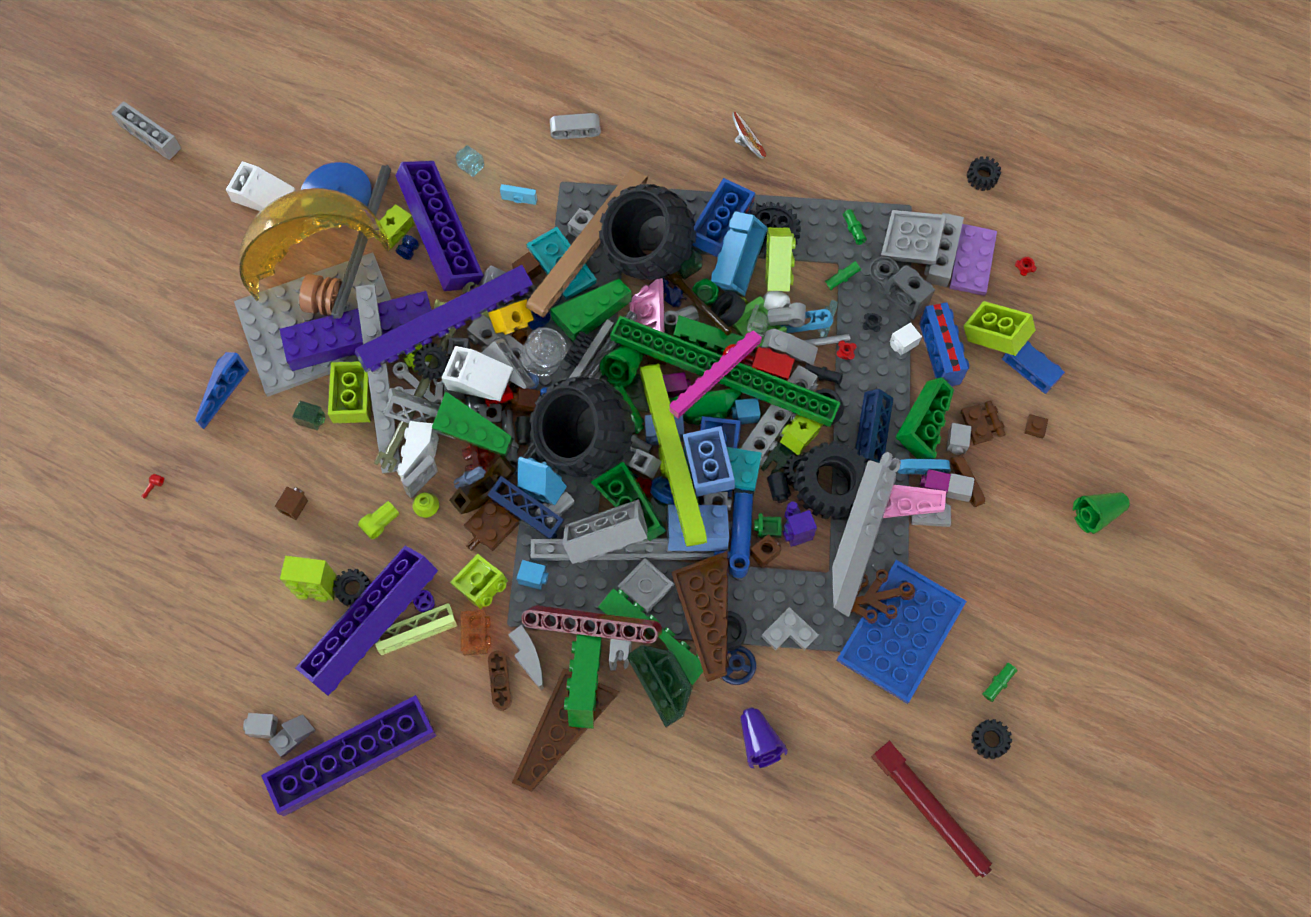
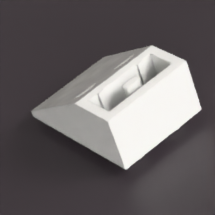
(255, 187)
(476, 374)
(420, 442)

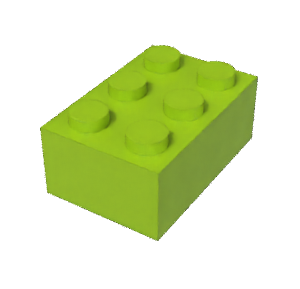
(779, 259)
(999, 328)
(349, 393)
(308, 578)

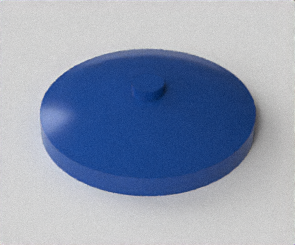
(343, 178)

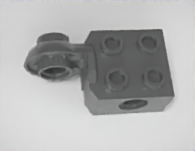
(902, 285)

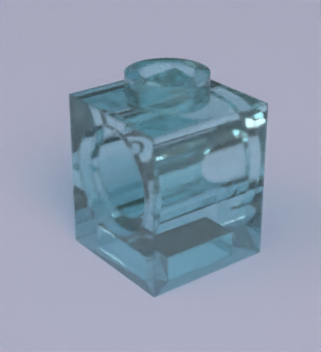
(469, 160)

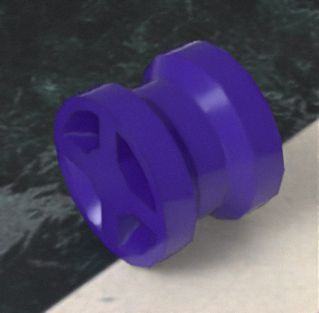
(424, 597)

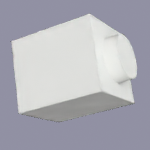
(905, 339)

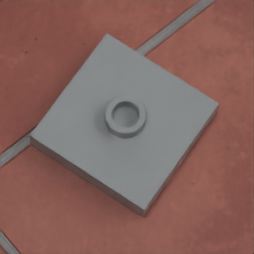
(420, 476)
(646, 585)

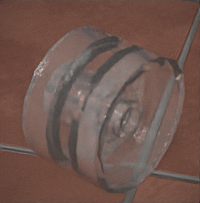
(543, 351)

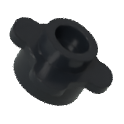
(872, 317)

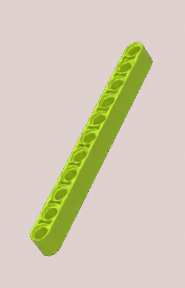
(673, 456)

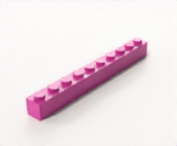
(715, 374)

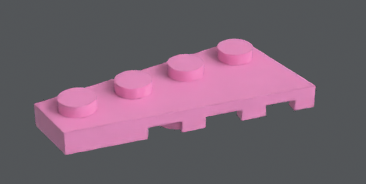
(914, 501)

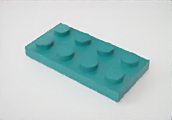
(548, 251)
(744, 465)

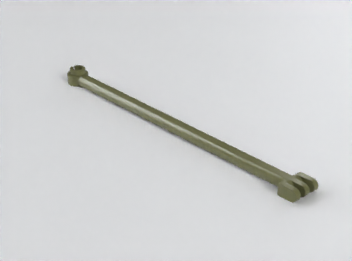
(420, 391)

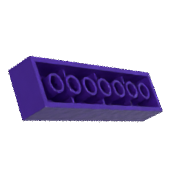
(438, 225)
(338, 338)
(366, 620)
(348, 756)

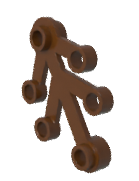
(874, 597)

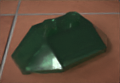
(663, 681)

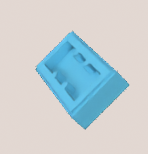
(518, 194)

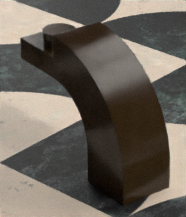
(476, 494)

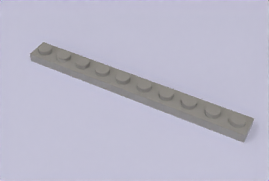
(379, 379)
(651, 550)

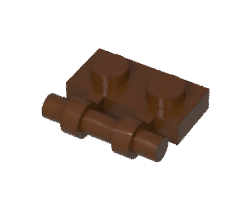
(976, 418)

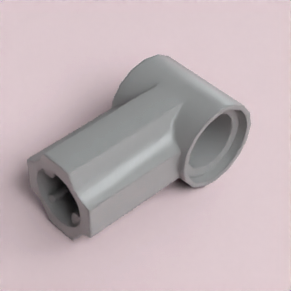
(688, 312)
(793, 315)
(561, 506)

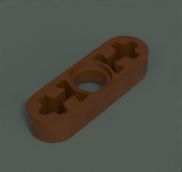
(962, 468)
(495, 695)

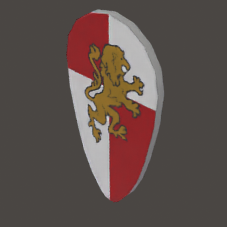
(746, 137)

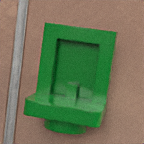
(767, 526)

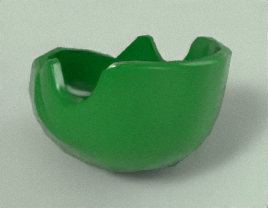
(706, 291)

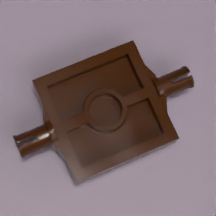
(490, 525)

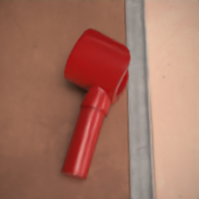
(154, 480)

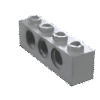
(146, 130)
(941, 274)
(483, 327)

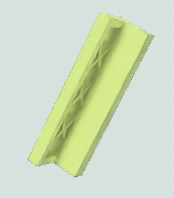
(417, 633)

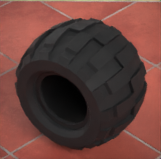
(622, 227)
(556, 424)

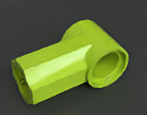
(374, 523)

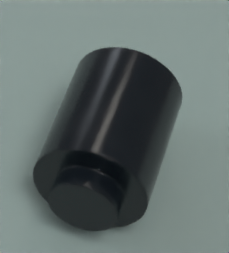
(779, 487)

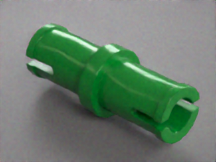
(854, 227)
(843, 275)
(999, 682)

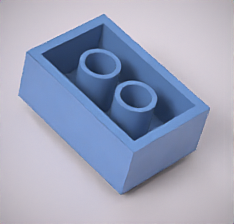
(708, 461)
(715, 524)

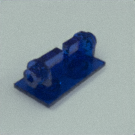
(673, 295)

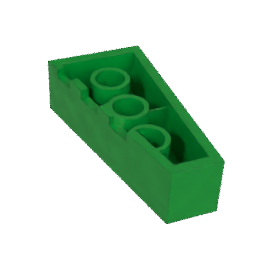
(591, 309)
(924, 422)
(468, 426)
(622, 487)
(583, 681)

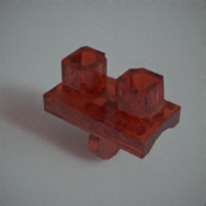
(480, 457)

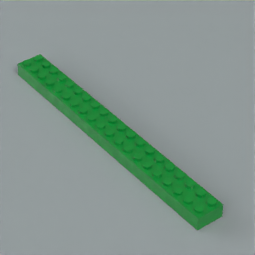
(741, 377)

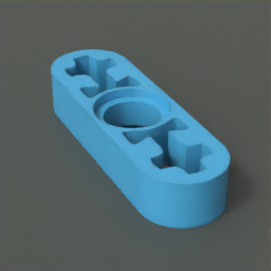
(814, 323)
(920, 466)

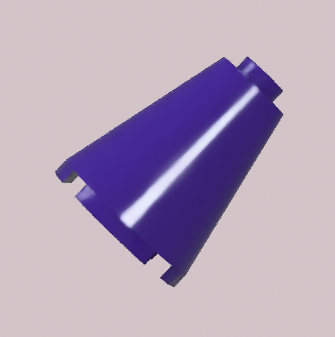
(760, 739)

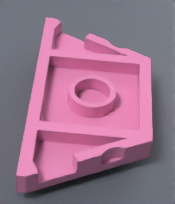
(649, 305)

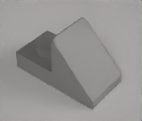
(292, 735)

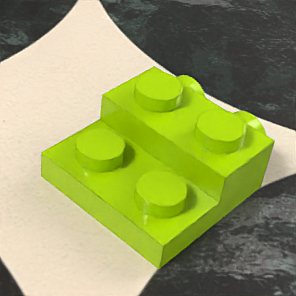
(479, 581)

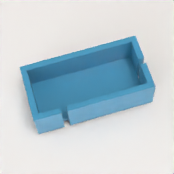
(739, 253)

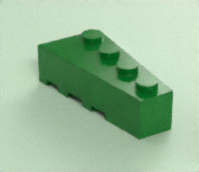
(704, 335)

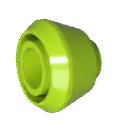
(425, 505)

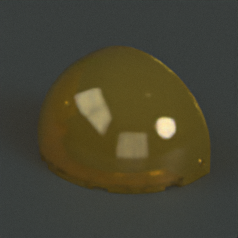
(292, 220)

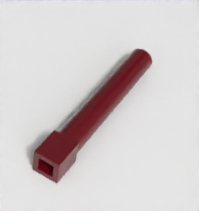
(894, 765)

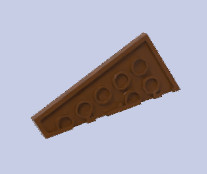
(705, 604)
(553, 735)

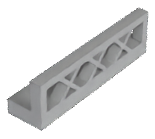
(594, 349)
(412, 403)

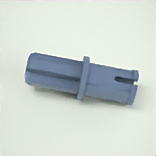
(469, 477)

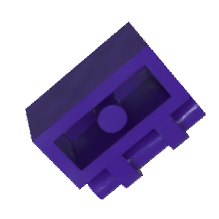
(799, 526)

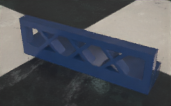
(870, 425)
(525, 516)

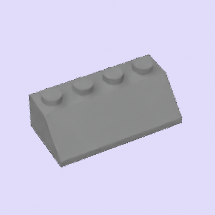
(605, 532)

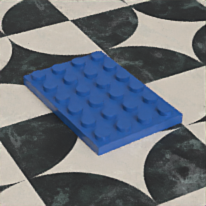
(901, 649)

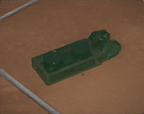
(779, 456)

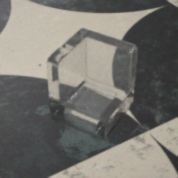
(758, 322)

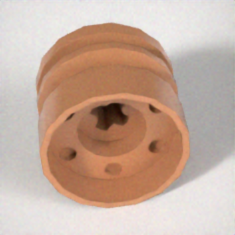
(318, 294)

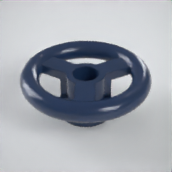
(749, 669)

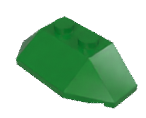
(713, 404)

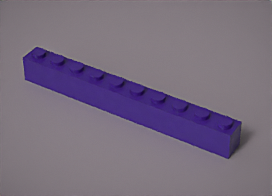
(443, 318)

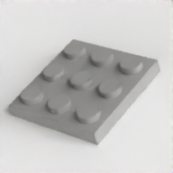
(914, 237)

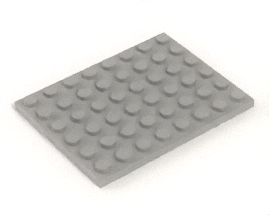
(280, 309)

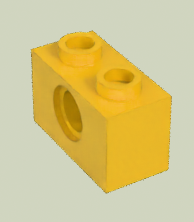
(511, 316)

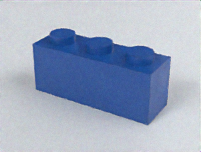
(1035, 367)

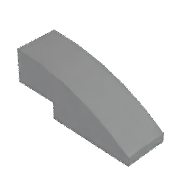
(527, 655)

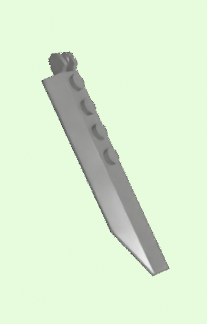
(862, 531)

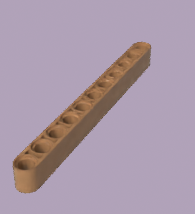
(577, 253)

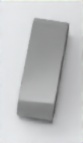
(575, 126)

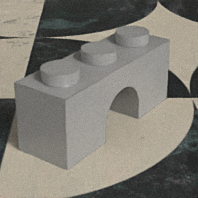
(641, 462)

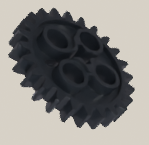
(782, 215)

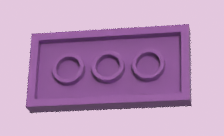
(973, 260)

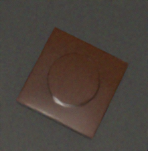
(1036, 426)

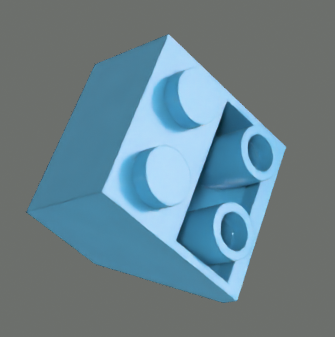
(539, 480)

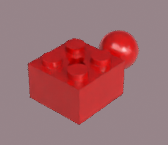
(768, 362)

